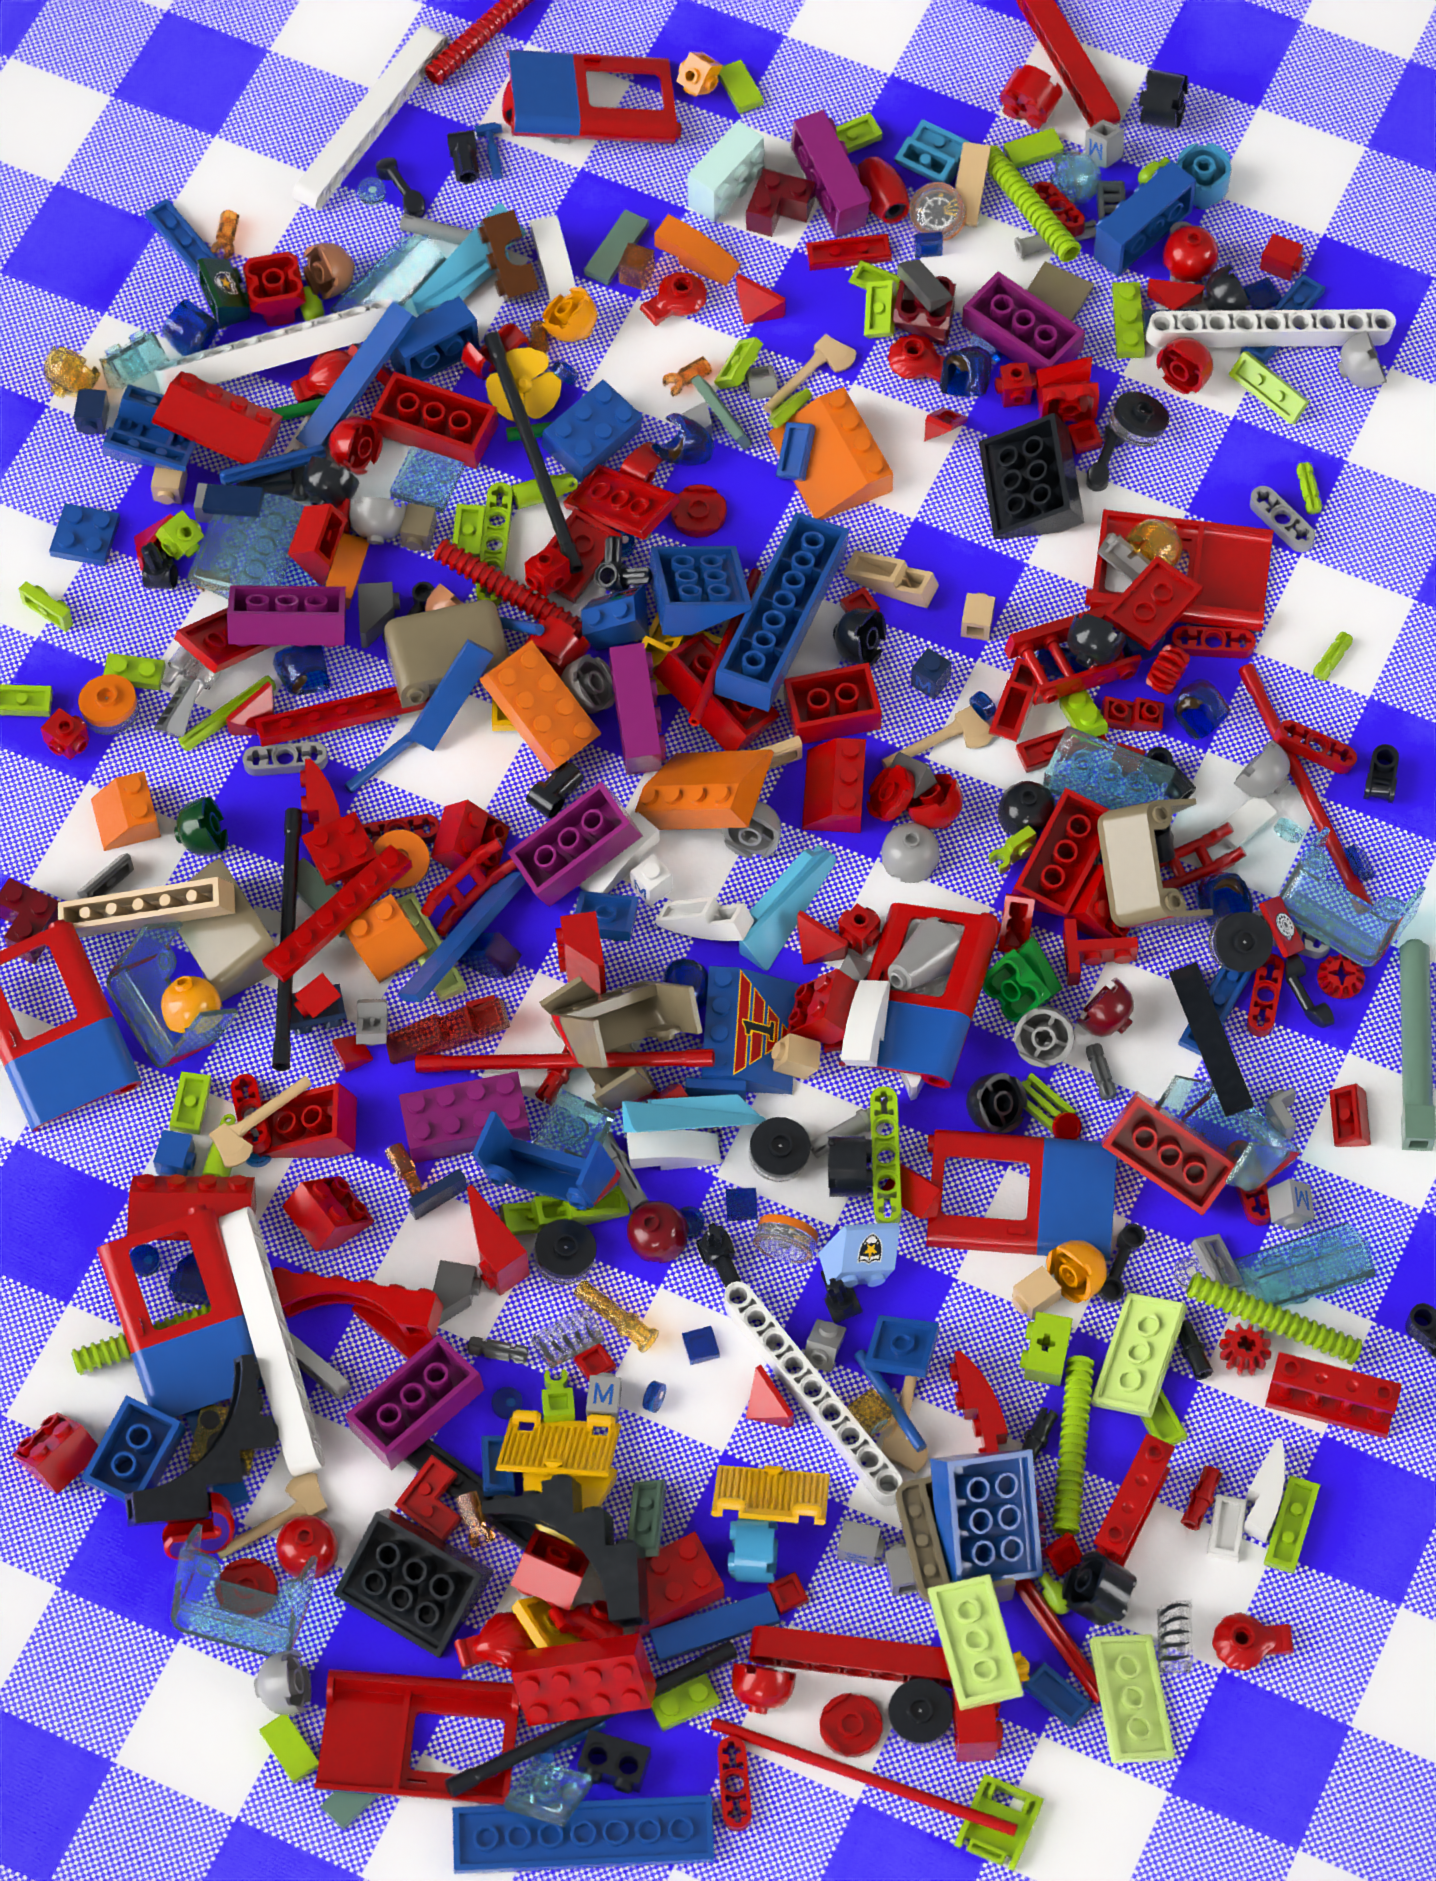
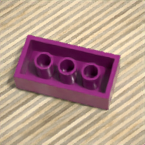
(835, 178)
(1021, 325)
(286, 615)
(635, 702)
(575, 844)
(452, 1116)
(415, 1402)

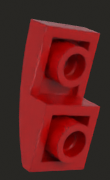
(1133, 716)

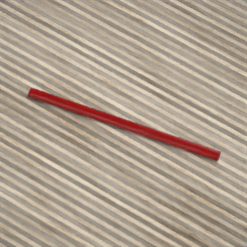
(709, 684)

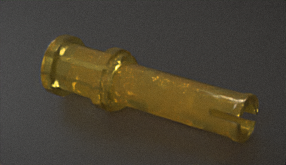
(626, 1323)

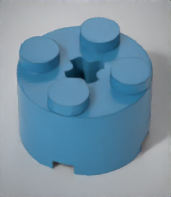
(1210, 168)
(754, 1550)

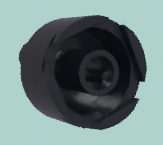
(1163, 99)
(848, 1166)
(1098, 1589)

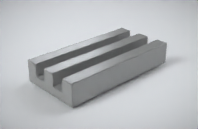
(1214, 1265)

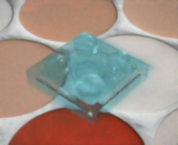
(426, 479)
(548, 1793)

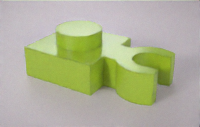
(557, 1399)

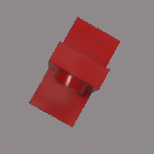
(1093, 951)

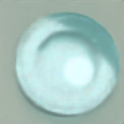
(371, 191)
(1288, 830)

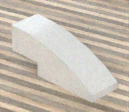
(552, 256)
(618, 868)
(706, 919)
(866, 1023)
(672, 1149)
(1266, 1493)

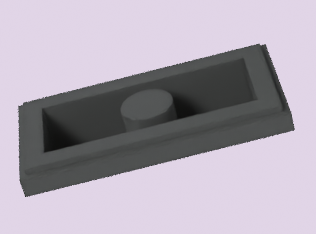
(923, 284)
(921, 771)
(108, 877)

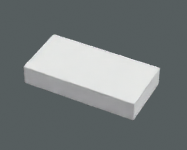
(1248, 821)
(1227, 1528)

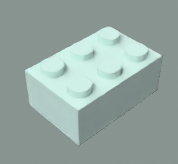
(726, 172)

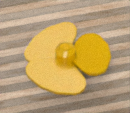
(539, 394)

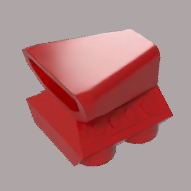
(274, 287)
(1068, 391)

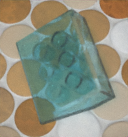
(247, 547)

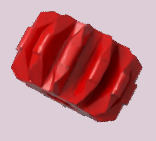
(1167, 669)
(1238, 1356)

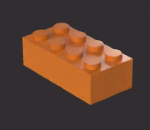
(540, 706)

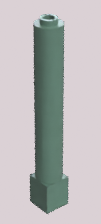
(1418, 1113)

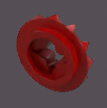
(1330, 982)

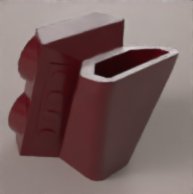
(916, 319)

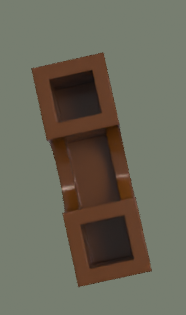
(513, 280)

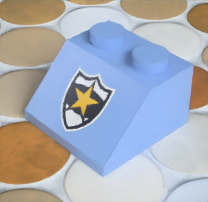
(861, 1254)

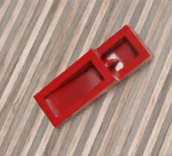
(1015, 702)

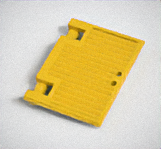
(559, 1446)
(771, 1493)

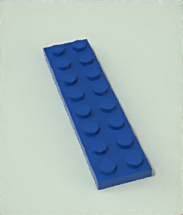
(593, 1837)

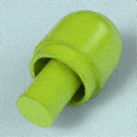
(1148, 171)
(313, 306)
(1052, 1594)

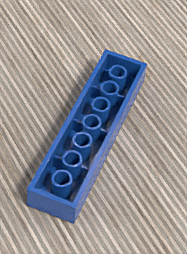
(781, 611)

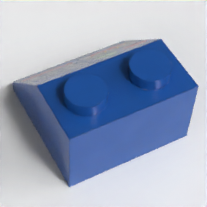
(616, 618)

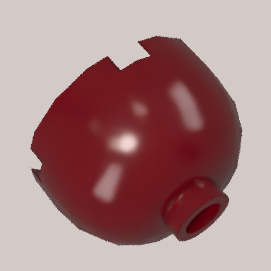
(1108, 1011)
(657, 1231)

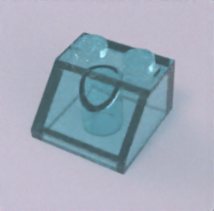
(132, 360)
(573, 1124)

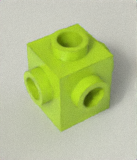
(180, 536)

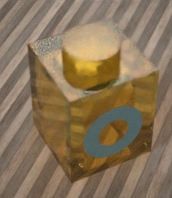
(871, 1412)

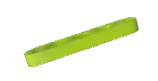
(499, 533)
(885, 1143)

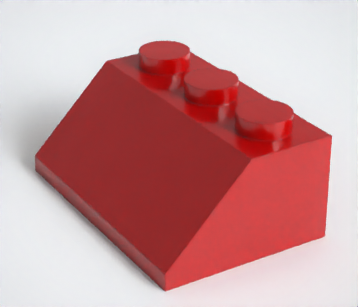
(834, 786)
(581, 949)

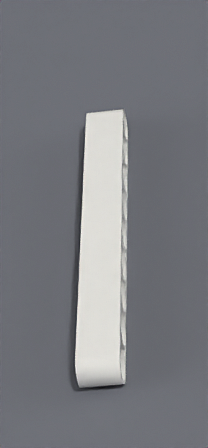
(369, 118)
(1281, 321)
(277, 346)
(271, 1342)
(808, 1379)

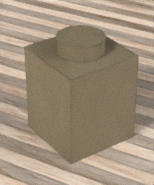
(418, 527)

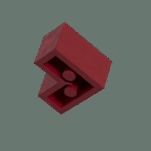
(778, 196)
(29, 912)

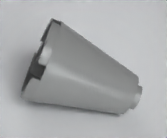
(925, 955)

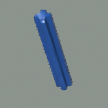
(270, 465)

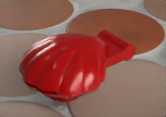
(677, 296)
(915, 358)
(321, 375)
(585, 1621)
(1244, 1641)
(496, 1643)

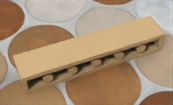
(149, 906)

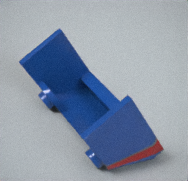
(543, 1169)

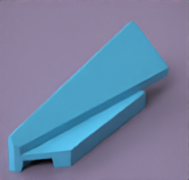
(460, 272)
(778, 909)
(688, 1113)

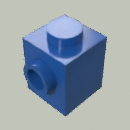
(174, 1154)

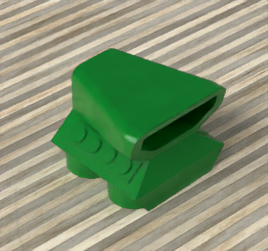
(1022, 980)

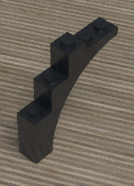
(221, 1464)
(618, 1566)

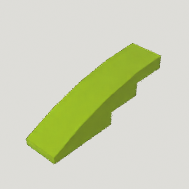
(532, 1216)

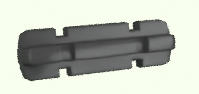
(296, 477)
(1101, 1071)
(497, 1350)

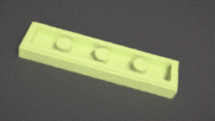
(452, 982)

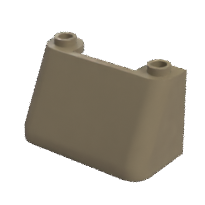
(427, 643)
(228, 945)

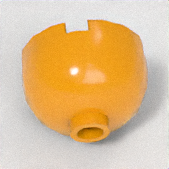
(571, 316)
(186, 999)
(1078, 1269)

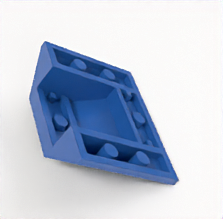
(141, 441)

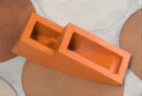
(695, 250)
(348, 564)

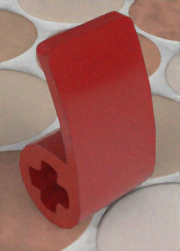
(642, 463)

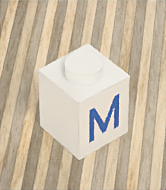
(651, 880)

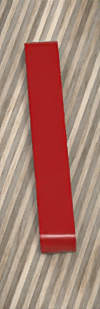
(1070, 61)
(848, 1655)

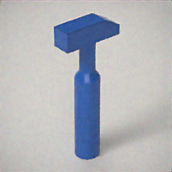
(488, 130)
(547, 1755)

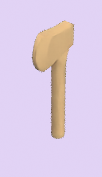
(828, 350)
(966, 722)
(229, 1139)
(897, 1447)
(308, 1501)

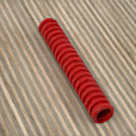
(473, 39)
(502, 585)

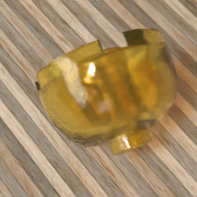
(68, 373)
(1156, 539)

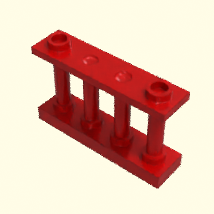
(1048, 637)
(1333, 1395)
(1135, 1500)

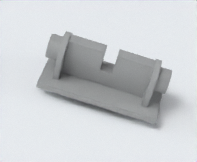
(1120, 555)

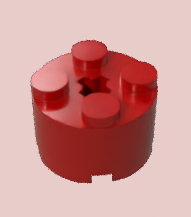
(1030, 95)
(559, 643)

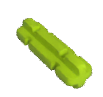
(1309, 488)
(1332, 656)

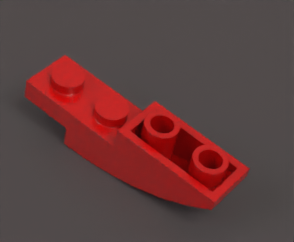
(320, 799)
(978, 1403)

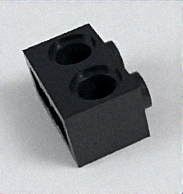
(617, 1753)

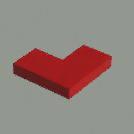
(422, 1501)

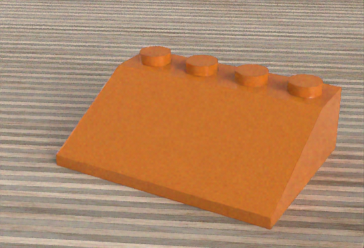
(843, 459)
(705, 790)

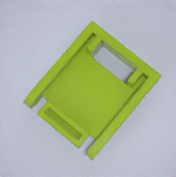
(994, 1844)

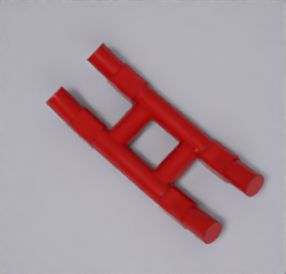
(1208, 865)
(482, 881)

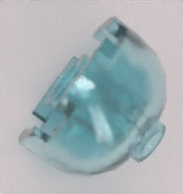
(1075, 176)

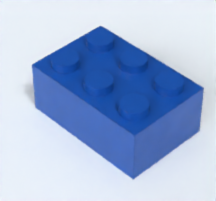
(436, 340)
(592, 430)
(134, 1450)

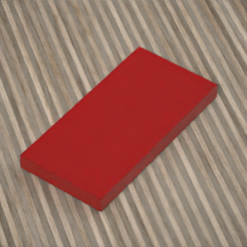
(622, 501)

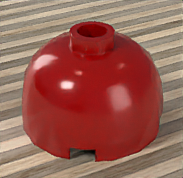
(1190, 253)
(1185, 364)
(355, 444)
(937, 805)
(306, 1537)
(761, 1686)

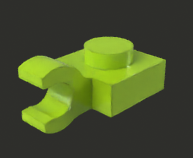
(1016, 847)

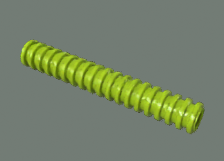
(1032, 206)
(1274, 1318)
(117, 1348)
(1073, 1445)

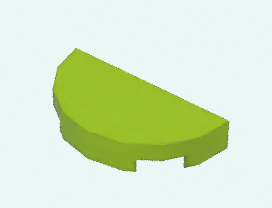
(789, 408)

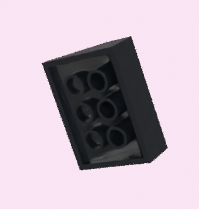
(1031, 479)
(412, 1581)

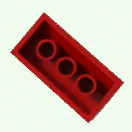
(217, 419)
(726, 720)
(1062, 855)
(167, 1198)

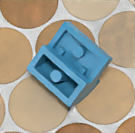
(931, 153)

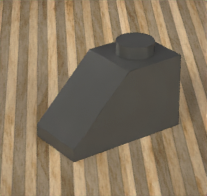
(376, 609)
(456, 1287)

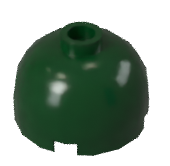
(200, 827)

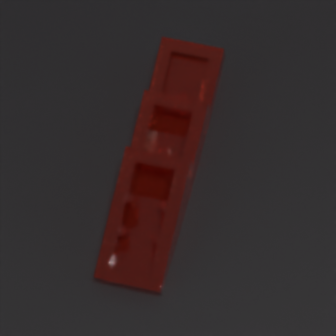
(447, 1032)

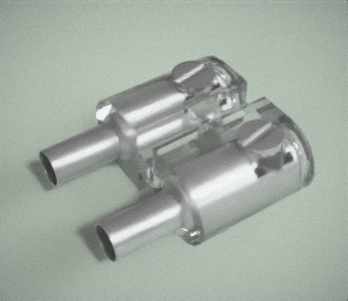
(186, 665)

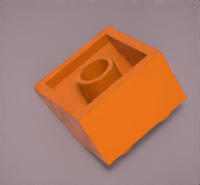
(125, 812)
(385, 938)

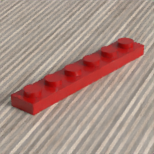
(331, 716)
(337, 913)

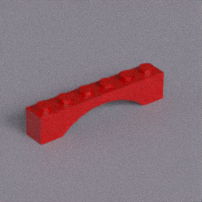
(411, 1310)

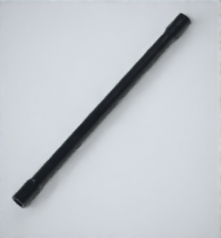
(499, 357)
(292, 833)
(474, 1776)

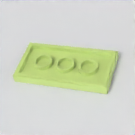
(1139, 1354)
(975, 1642)
(1132, 1698)

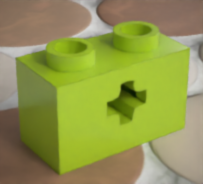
(1052, 1332)

